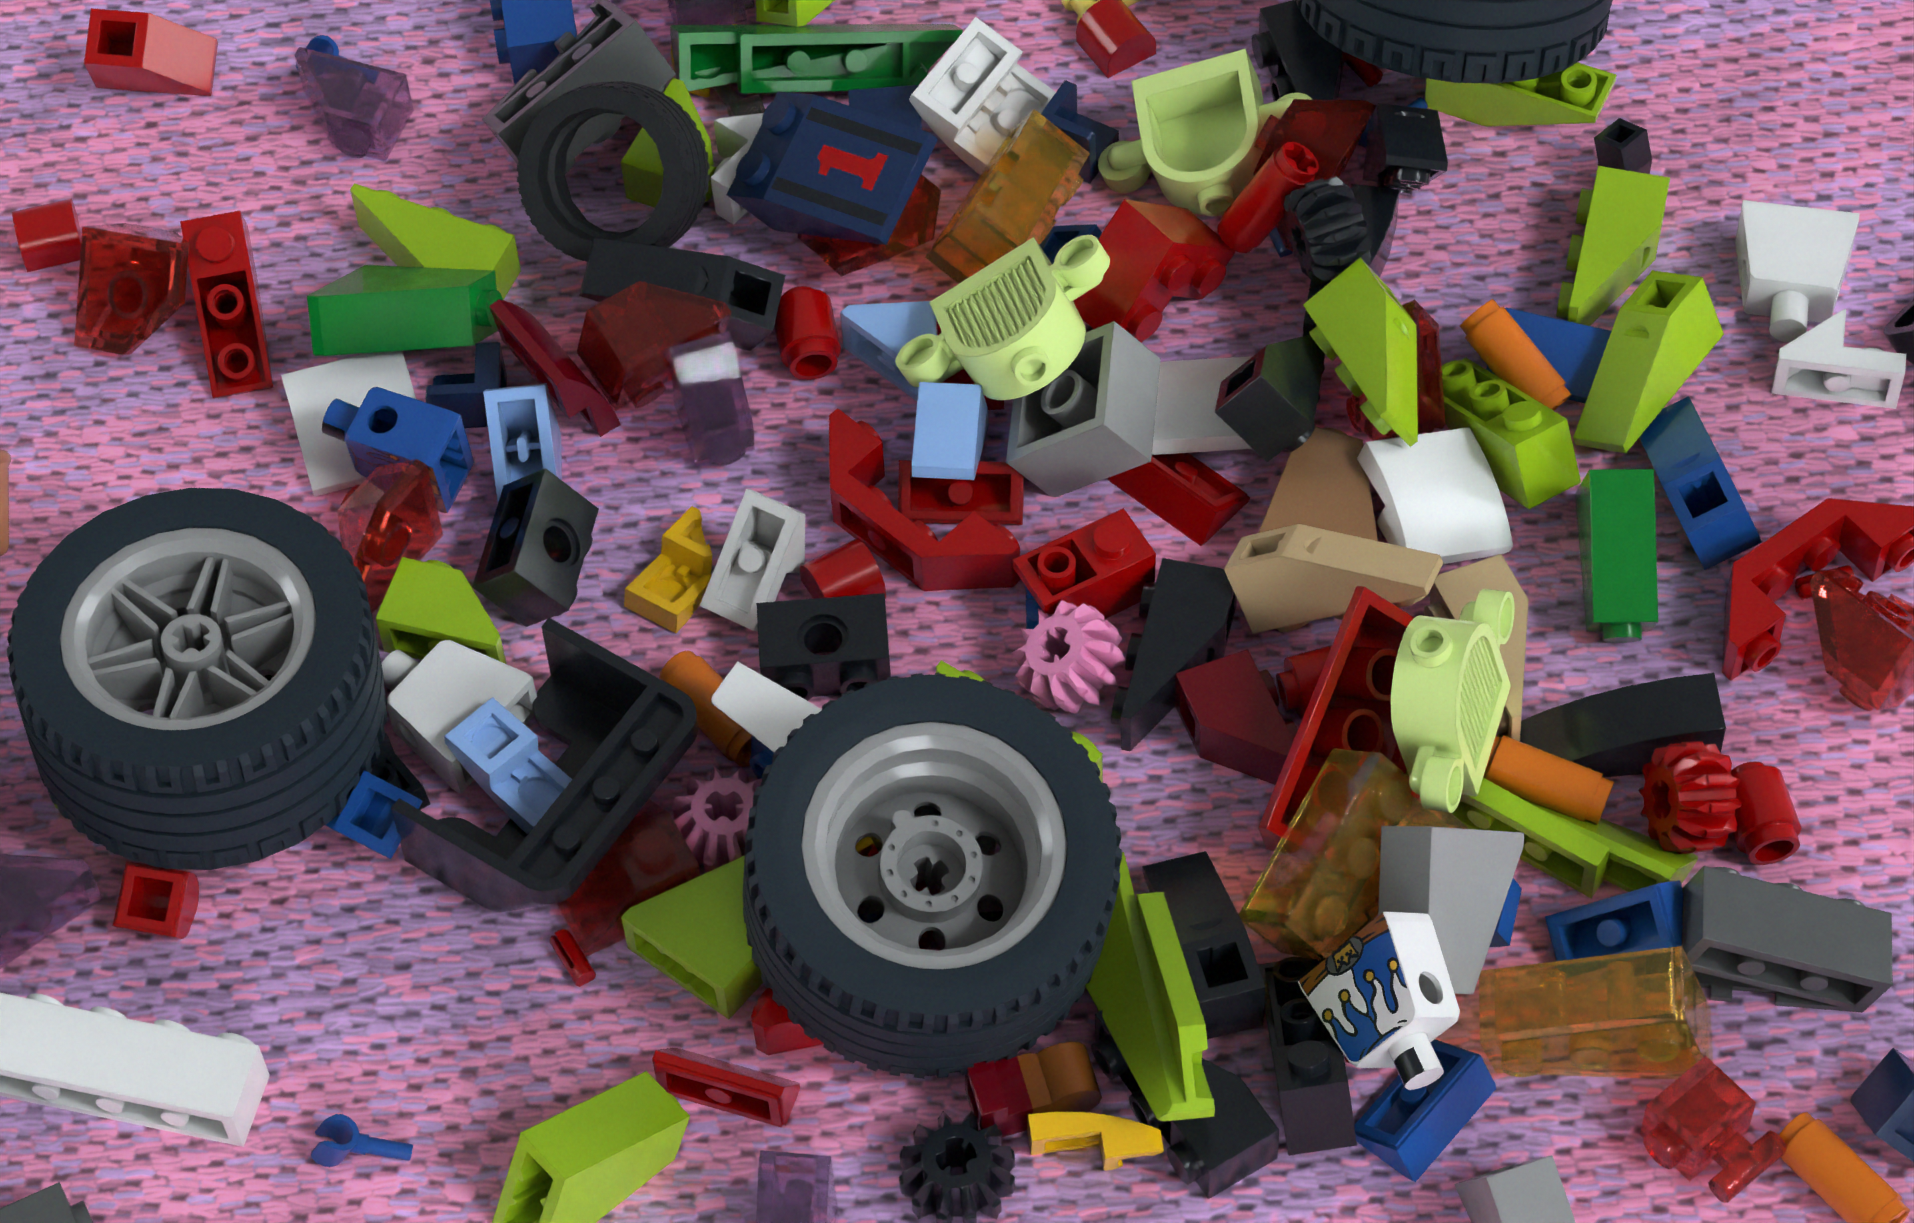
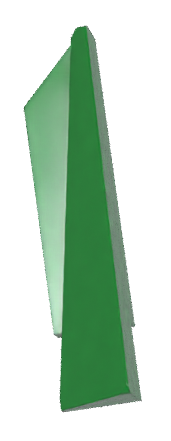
(808, 55)

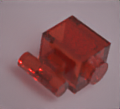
(1703, 1122)

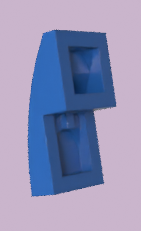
(369, 814)

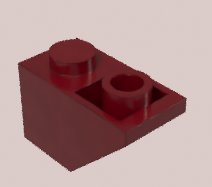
(1235, 716)

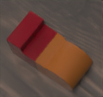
(1030, 1083)

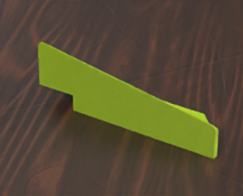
(1572, 849)
(1152, 1004)

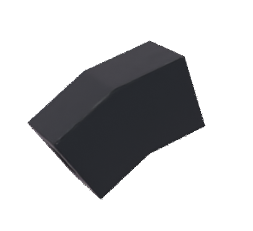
(1624, 147)

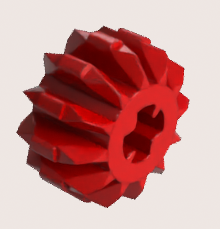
(1689, 797)

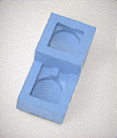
(507, 763)

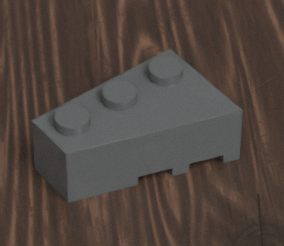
(604, 51)
(1784, 942)

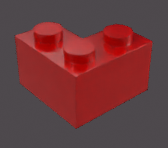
(1153, 256)

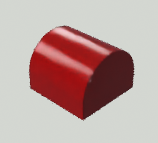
(1114, 37)
(48, 234)
(843, 572)
(157, 900)

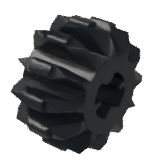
(1326, 228)
(984, 1166)

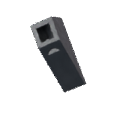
(1296, 54)
(1404, 148)
(746, 288)
(1274, 396)
(1185, 627)
(1212, 943)
(1306, 1063)
(1208, 1149)

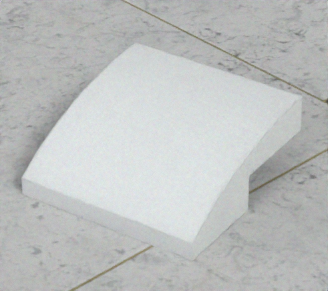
(978, 94)
(314, 389)
(1187, 407)
(1438, 495)

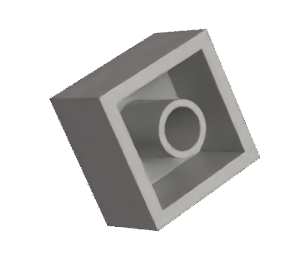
(1089, 418)

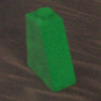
(402, 310)
(1618, 552)

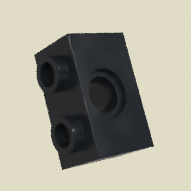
(536, 548)
(799, 629)

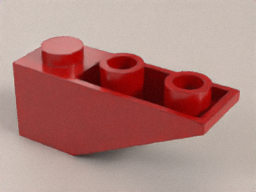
(228, 304)

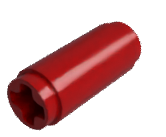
(1262, 200)

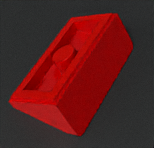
(993, 494)
(1183, 494)
(725, 1085)

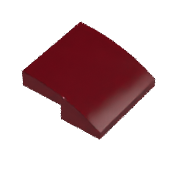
(553, 366)

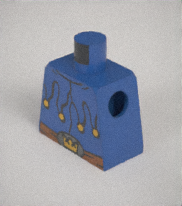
(401, 429)

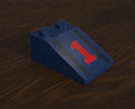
(830, 169)

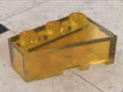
(1012, 198)
(1327, 864)
(1596, 1016)

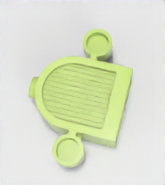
(1195, 133)
(1010, 321)
(1451, 697)

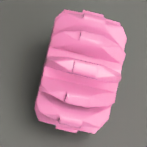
(1069, 657)
(716, 817)

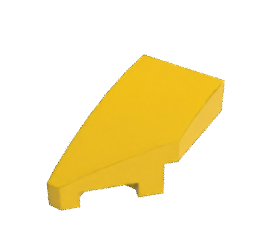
(677, 579)
(1116, 1136)

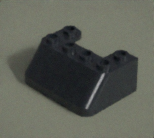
(622, 744)

